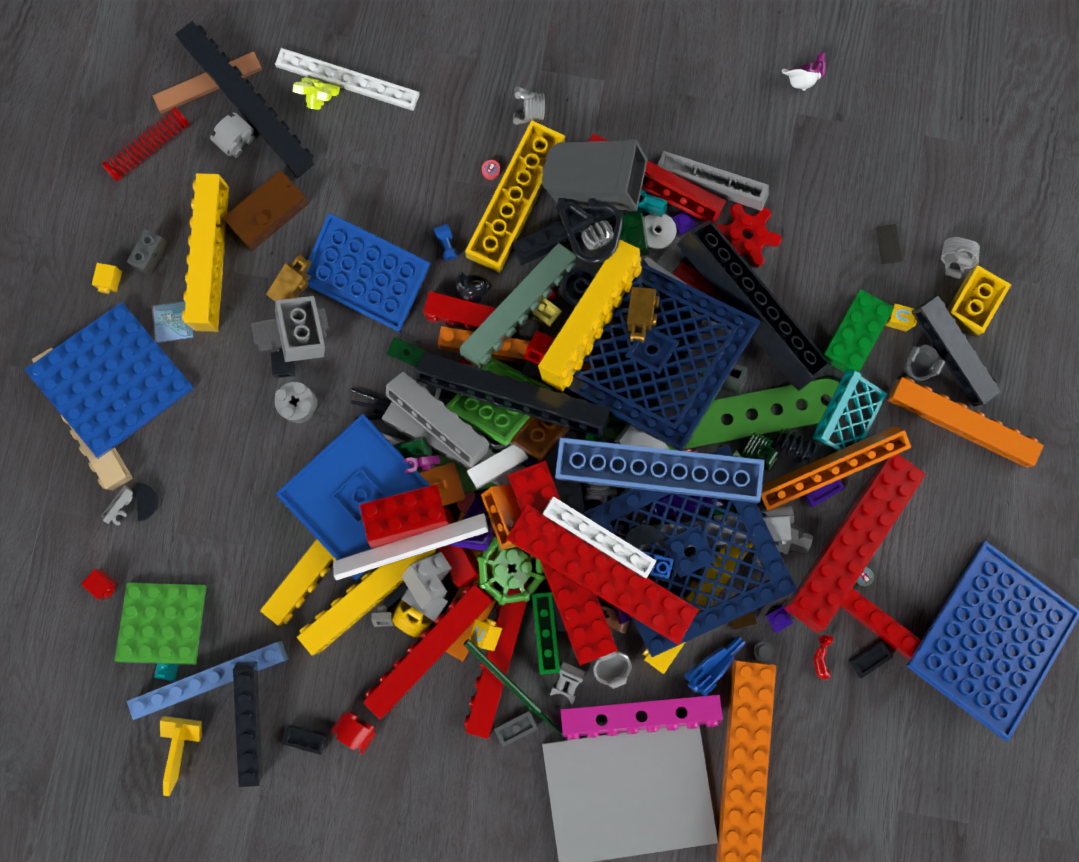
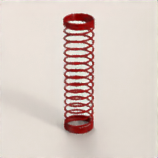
(176, 113)

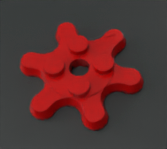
(760, 235)

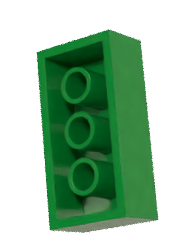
(857, 332)

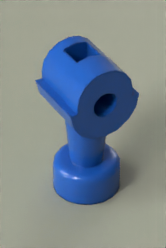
(444, 236)

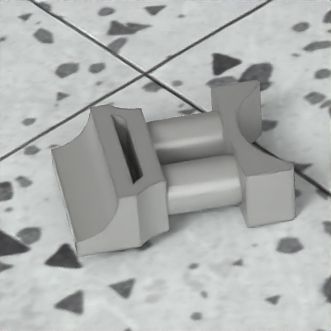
(571, 674)

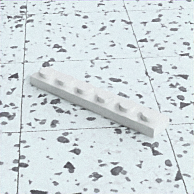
(599, 537)

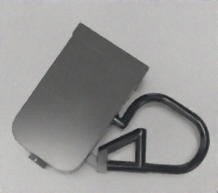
(594, 178)

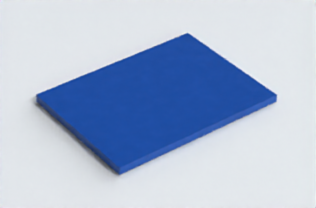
(994, 640)

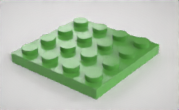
(491, 419)
(161, 623)

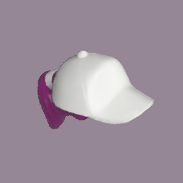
(807, 74)

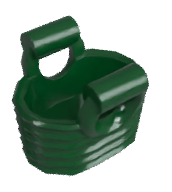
(759, 446)

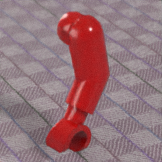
(818, 659)

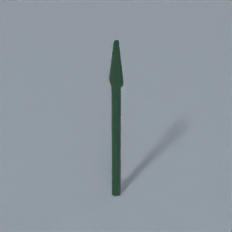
(509, 683)

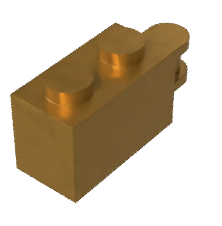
(291, 280)
(641, 312)

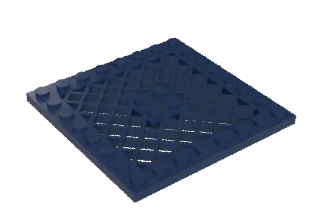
(709, 308)
(779, 582)

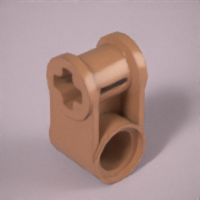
(613, 621)

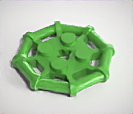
(509, 580)

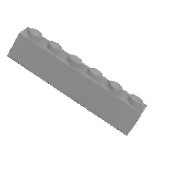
(437, 419)

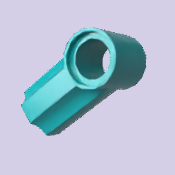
(652, 204)

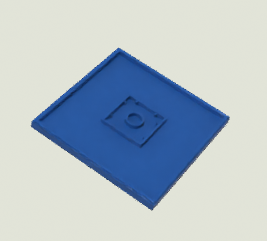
(347, 473)

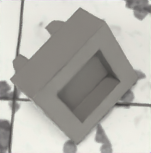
(383, 617)

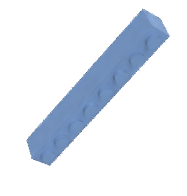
(203, 681)

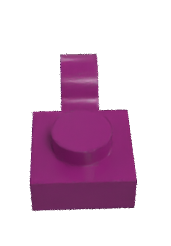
(425, 463)

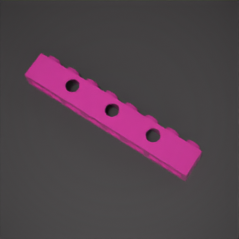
(660, 714)

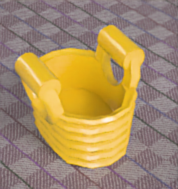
(410, 620)

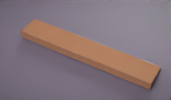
(201, 85)

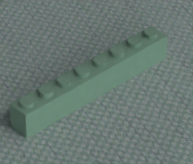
(517, 306)

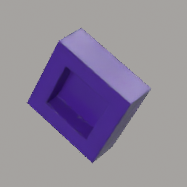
(684, 222)
(779, 619)

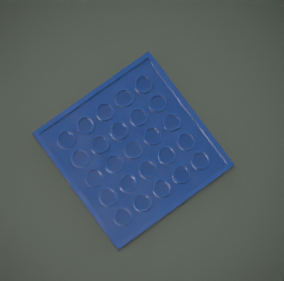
(109, 380)

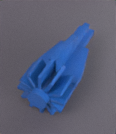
(712, 668)

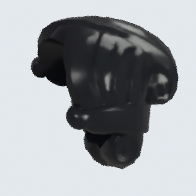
(472, 287)

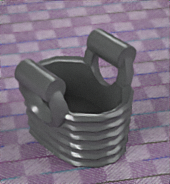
(923, 363)

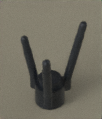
(379, 407)

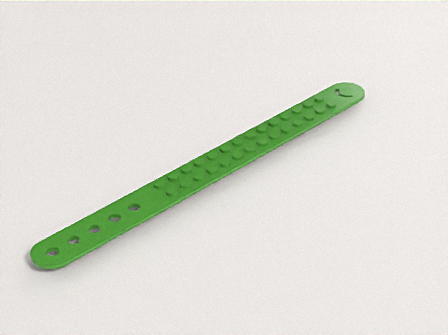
(711, 428)

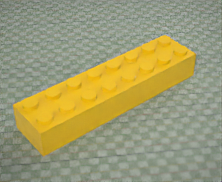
(513, 199)
(206, 253)
(590, 316)
(356, 604)

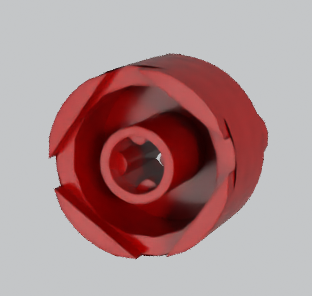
(353, 732)

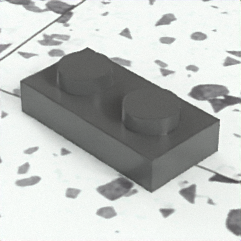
(516, 728)

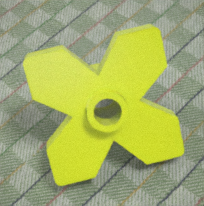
(315, 91)

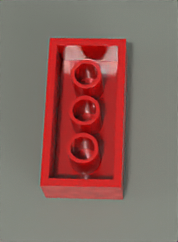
(403, 515)

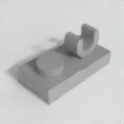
(122, 498)

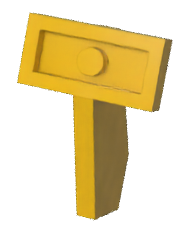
(179, 731)

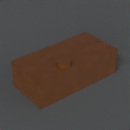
(266, 210)

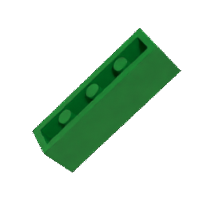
(545, 633)

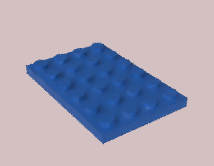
(366, 272)

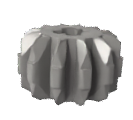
(597, 235)

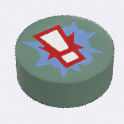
(865, 578)

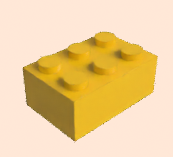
(977, 300)

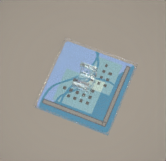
(169, 322)

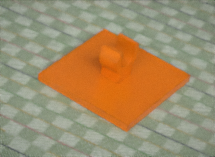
(448, 482)

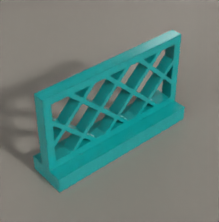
(839, 404)

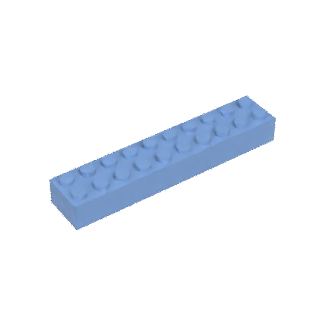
(660, 470)

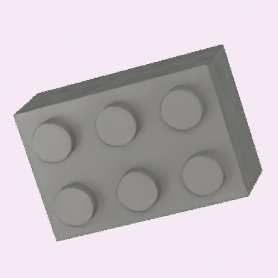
(299, 328)

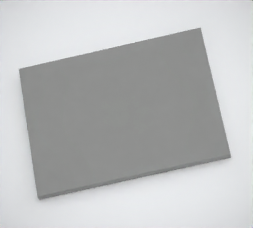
(629, 794)

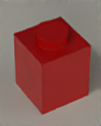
(538, 347)
(99, 584)

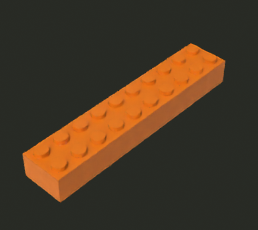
(746, 762)

